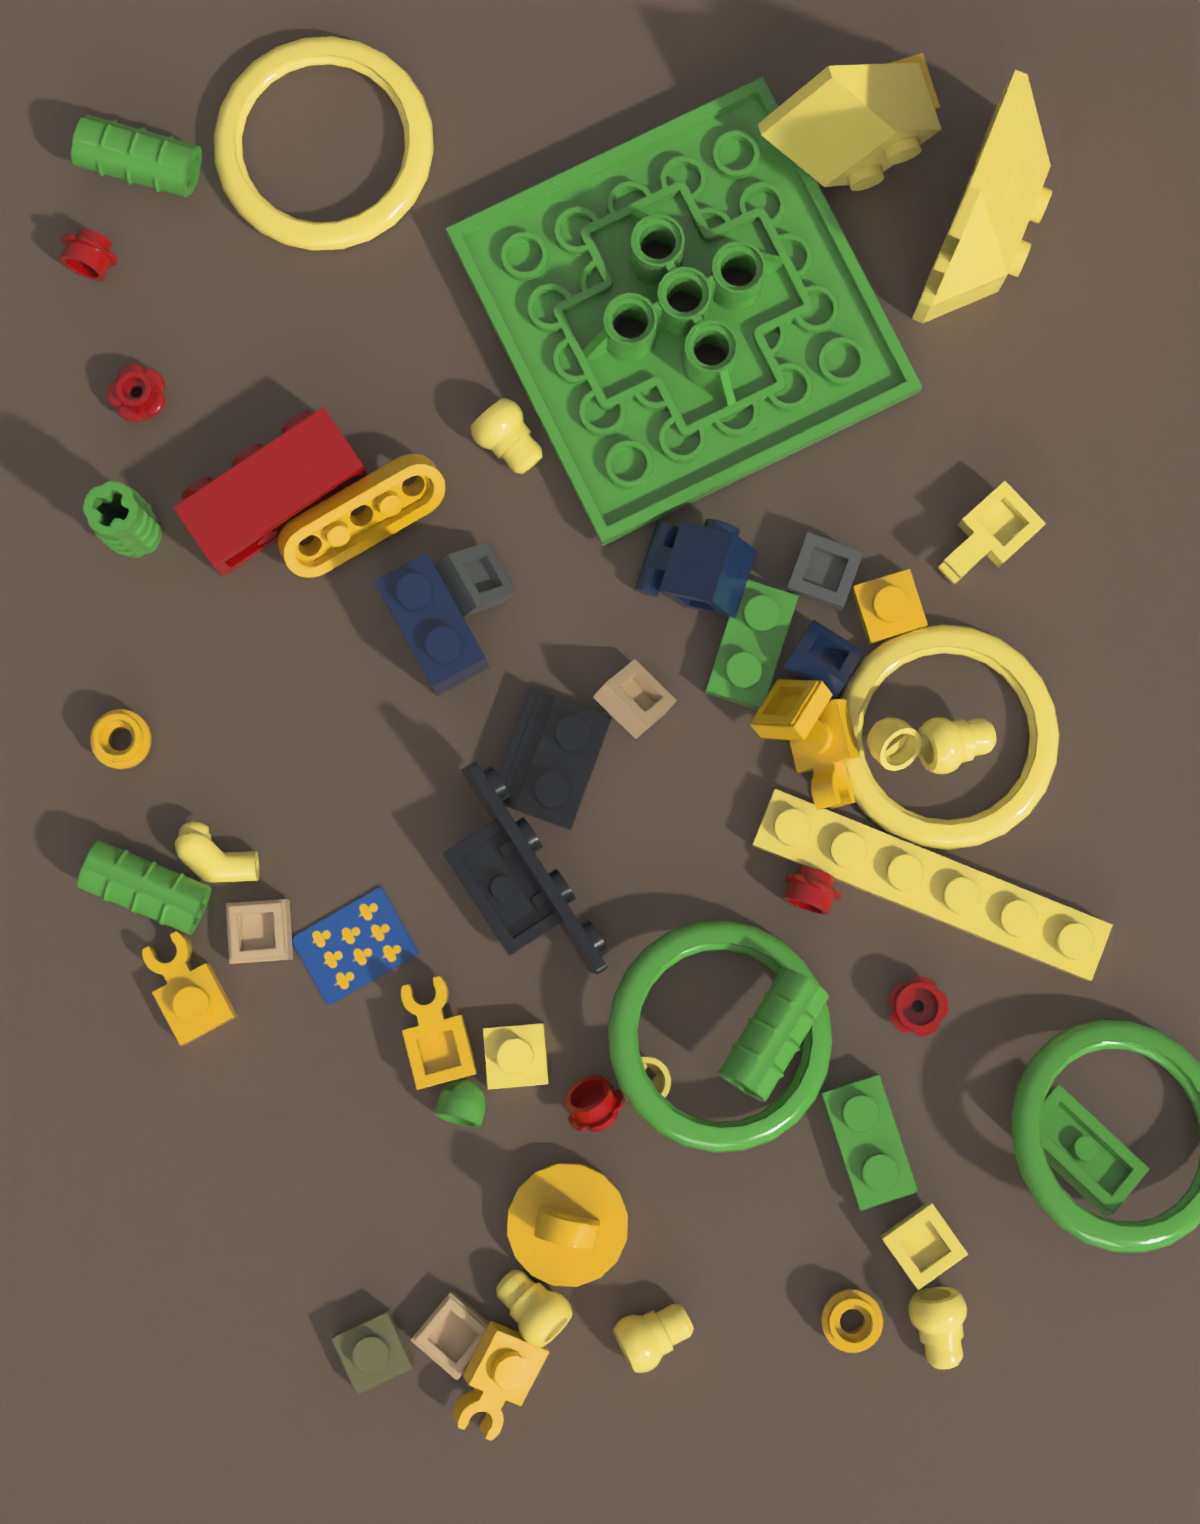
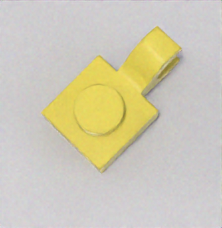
(994, 530)

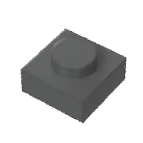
(824, 571)
(475, 579)

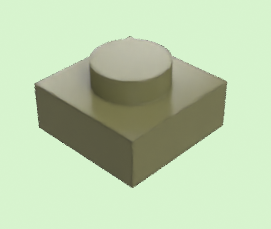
(373, 1352)

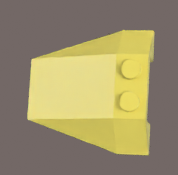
(994, 209)

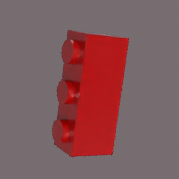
(268, 488)

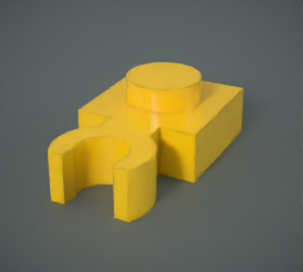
(191, 998)
(438, 1046)
(499, 1372)

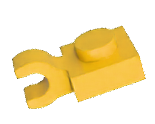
(824, 753)

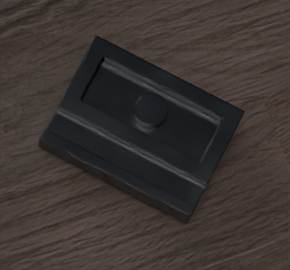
(552, 757)

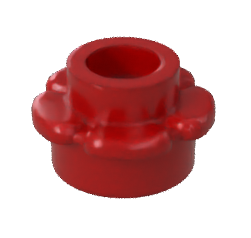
(88, 254)
(144, 406)
(811, 890)
(934, 1006)
(593, 1104)

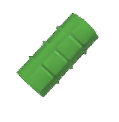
(136, 155)
(122, 519)
(144, 887)
(773, 1034)

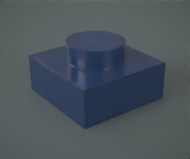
(824, 657)

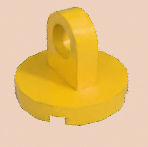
(567, 1224)

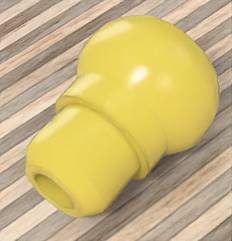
(506, 434)
(954, 742)
(536, 1310)
(939, 1319)
(652, 1335)

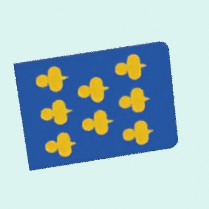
(354, 946)

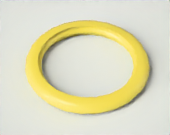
(333, 234)
(1041, 724)

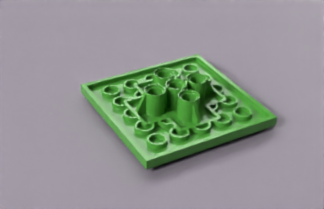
(641, 415)

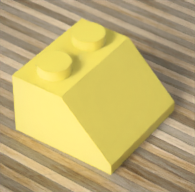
(854, 122)

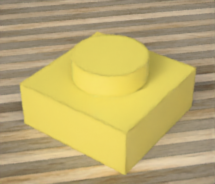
(515, 1056)
(923, 1245)

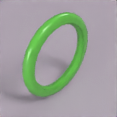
(629, 1067)
(1031, 1158)

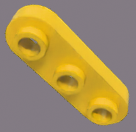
(344, 535)

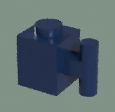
(698, 566)

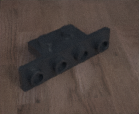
(510, 881)

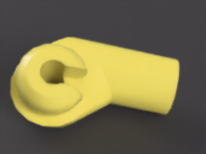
(208, 861)

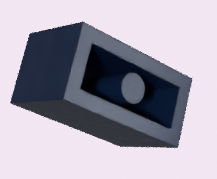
(432, 624)

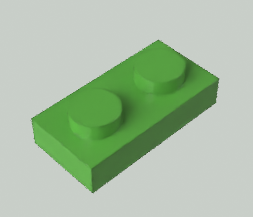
(752, 645)
(868, 1142)
(1087, 1153)

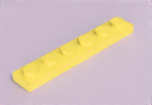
(933, 885)

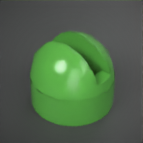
(461, 1104)

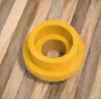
(102, 739)
(862, 1337)

